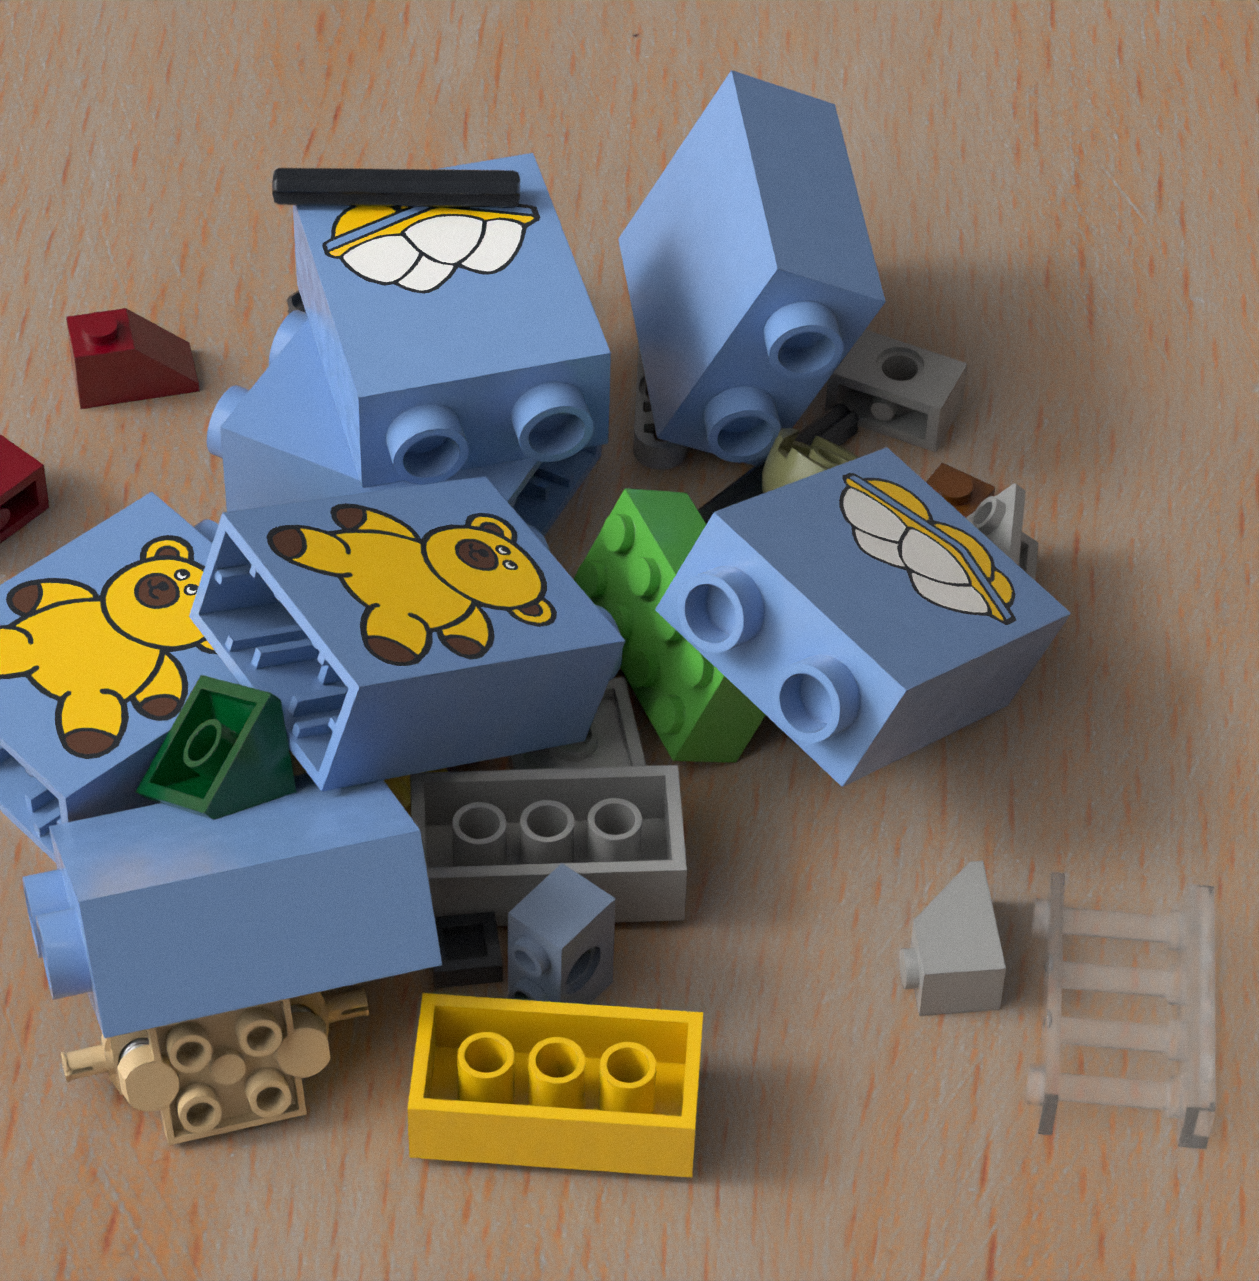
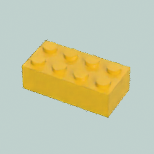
(555, 1085)

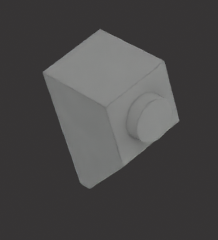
(956, 949)

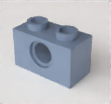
(561, 941)

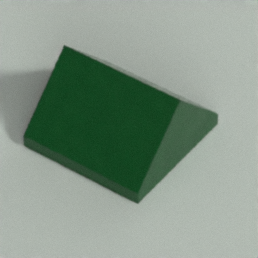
(222, 752)

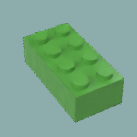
(627, 574)

